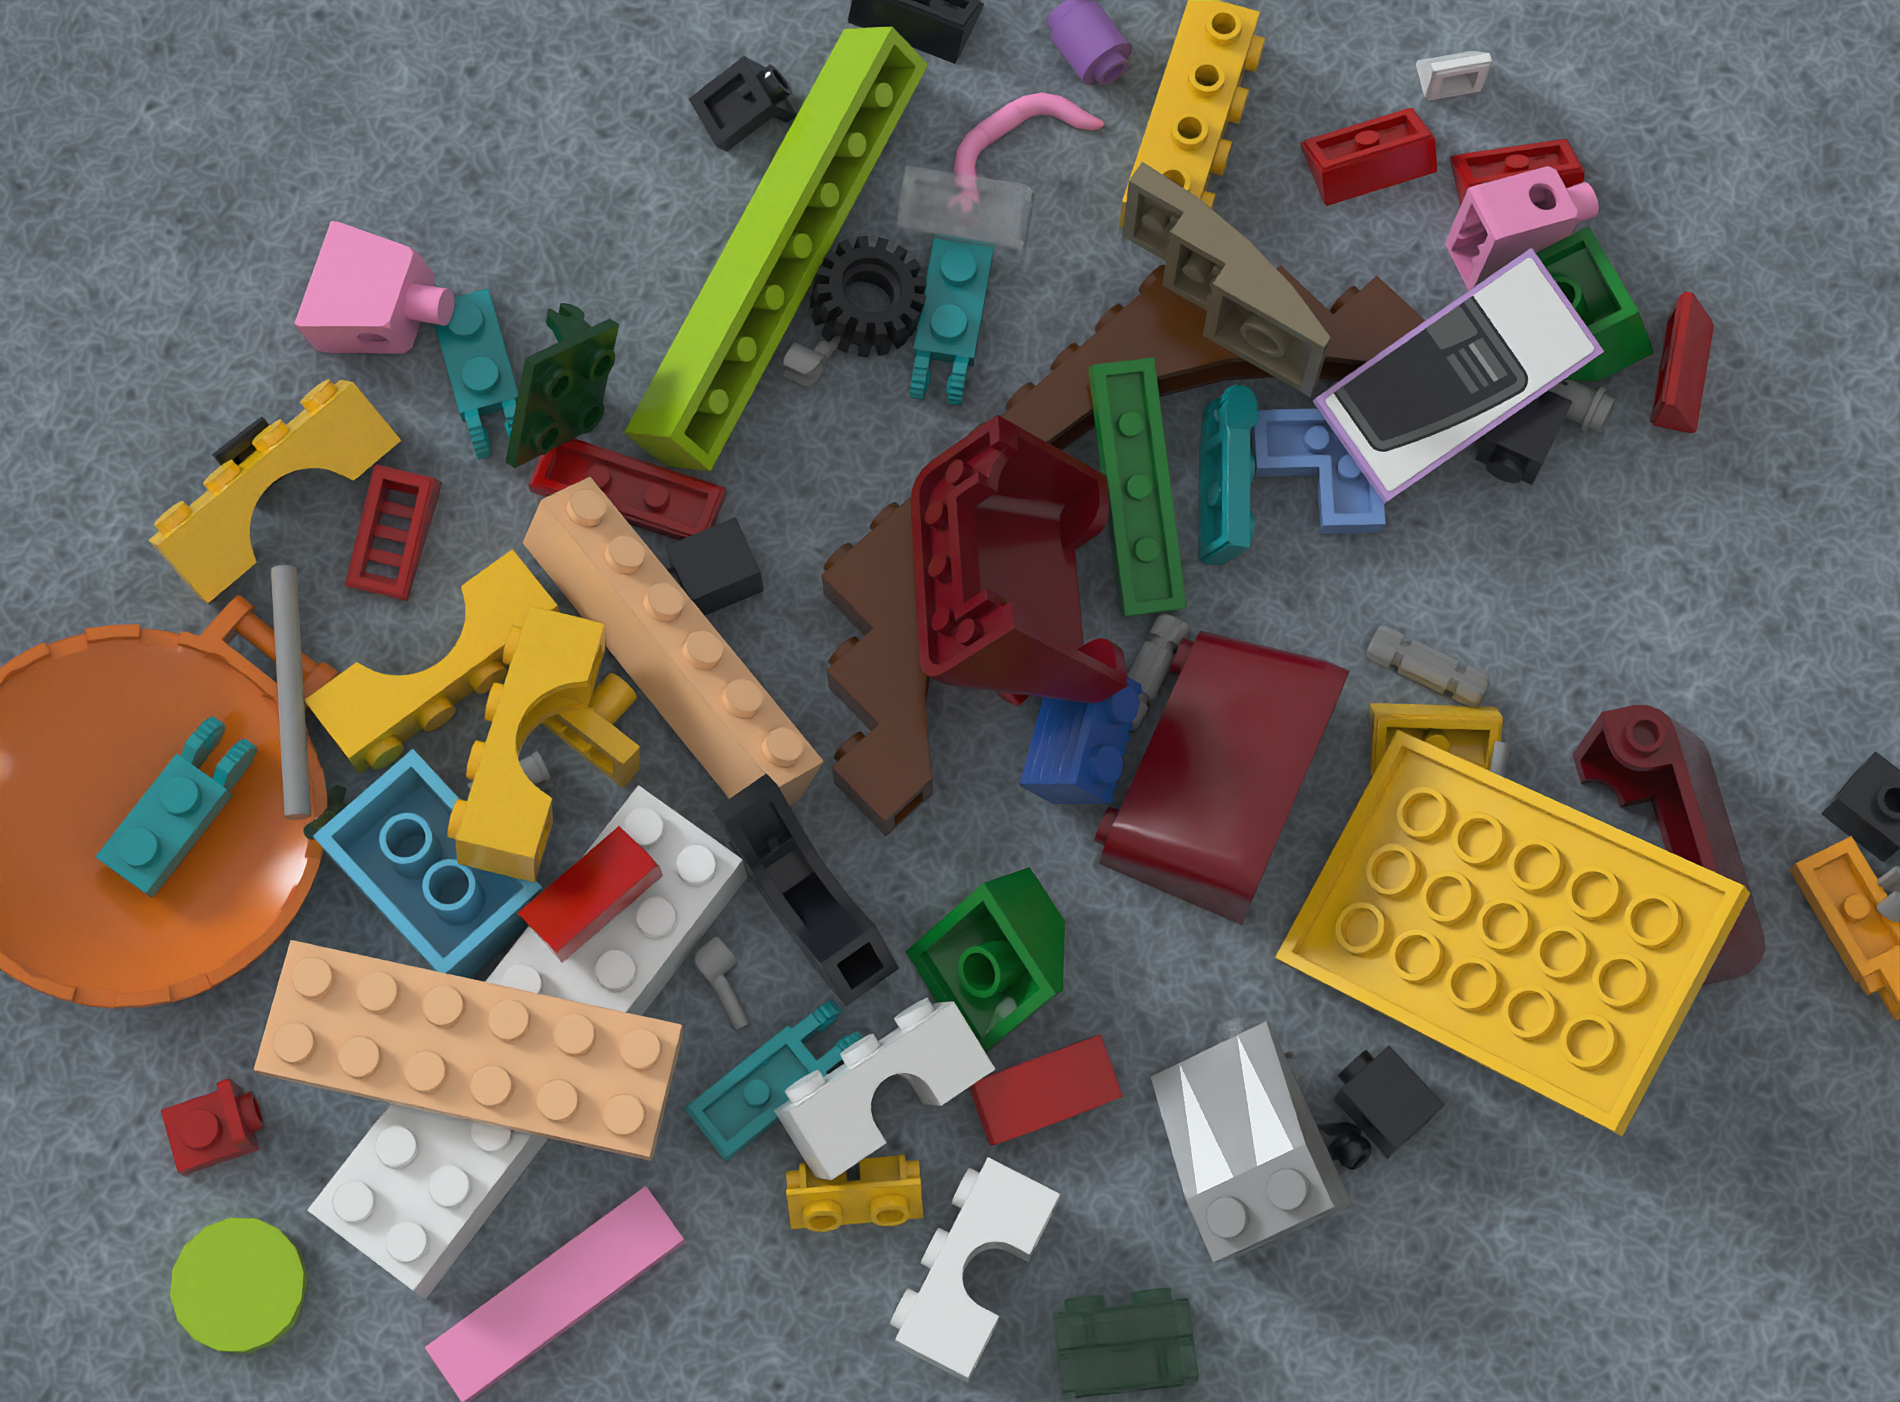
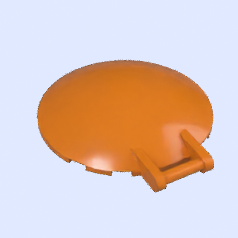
(79, 748)

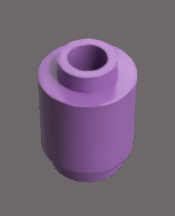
(1089, 41)

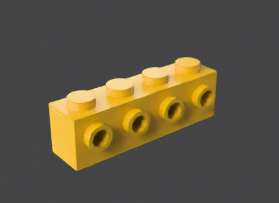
(1201, 96)

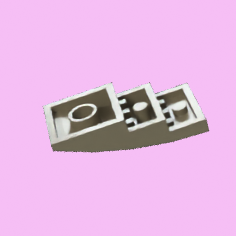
(1219, 269)

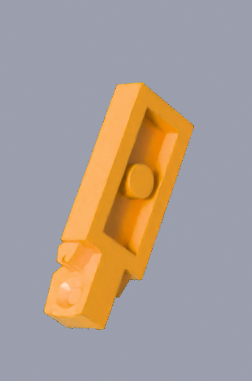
(1845, 901)

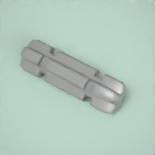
(1155, 661)
(1428, 666)

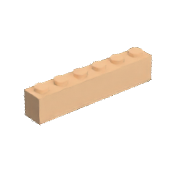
(668, 644)

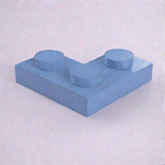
(1305, 445)

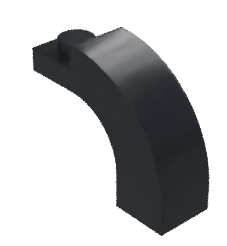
(803, 891)

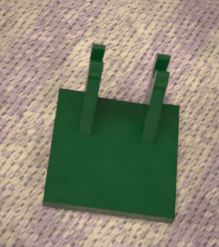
(562, 385)

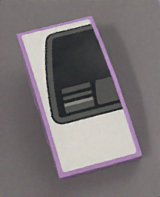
(1458, 375)

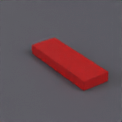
(640, 490)

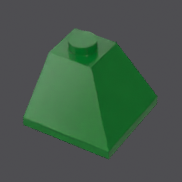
(1601, 302)
(996, 955)

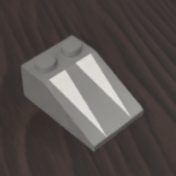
(1246, 1145)

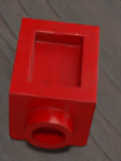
(213, 1127)

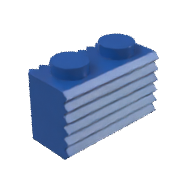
(1080, 748)

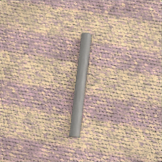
(290, 692)

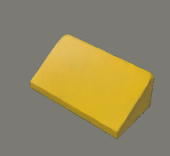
(1453, 728)

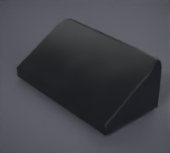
(927, 25)

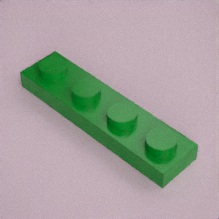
(1138, 486)

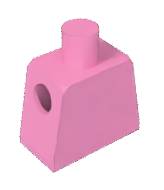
(1511, 217)
(369, 295)

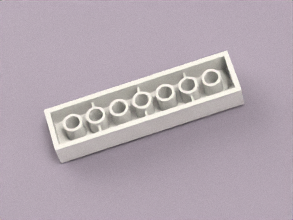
(431, 1179)

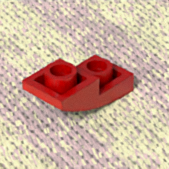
(1045, 1090)

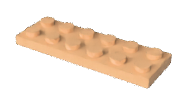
(470, 1050)

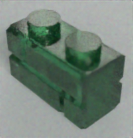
(1124, 1345)

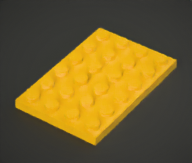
(1513, 929)

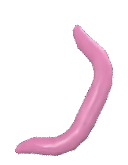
(1012, 116)

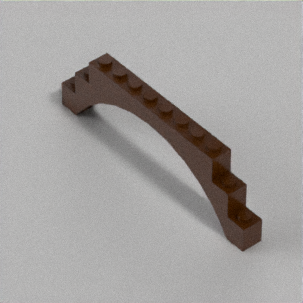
(875, 580)

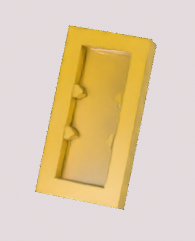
(593, 734)

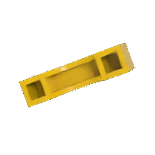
(211, 537)
(550, 672)
(377, 712)

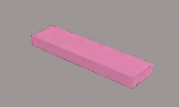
(554, 1295)

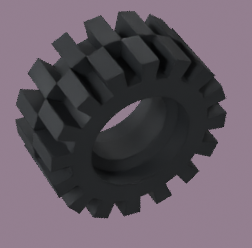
(876, 267)

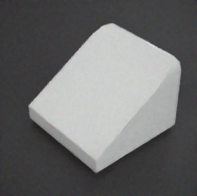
(1453, 74)

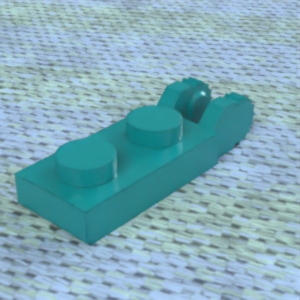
(951, 314)
(478, 366)
(1226, 476)
(176, 810)
(744, 1100)

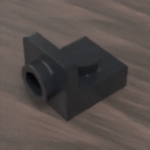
(742, 101)

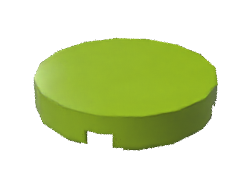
(238, 1285)

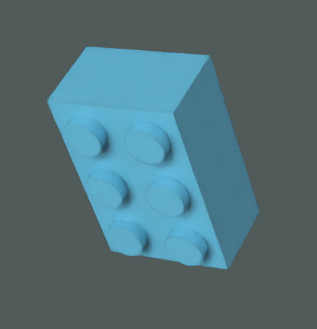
(404, 863)

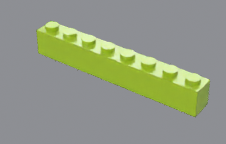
(776, 249)

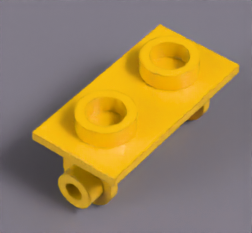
(884, 1195)

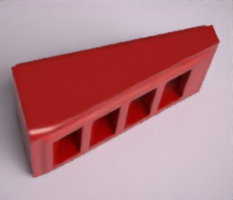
(382, 481)

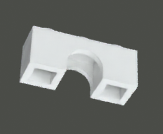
(832, 1113)
(996, 1212)

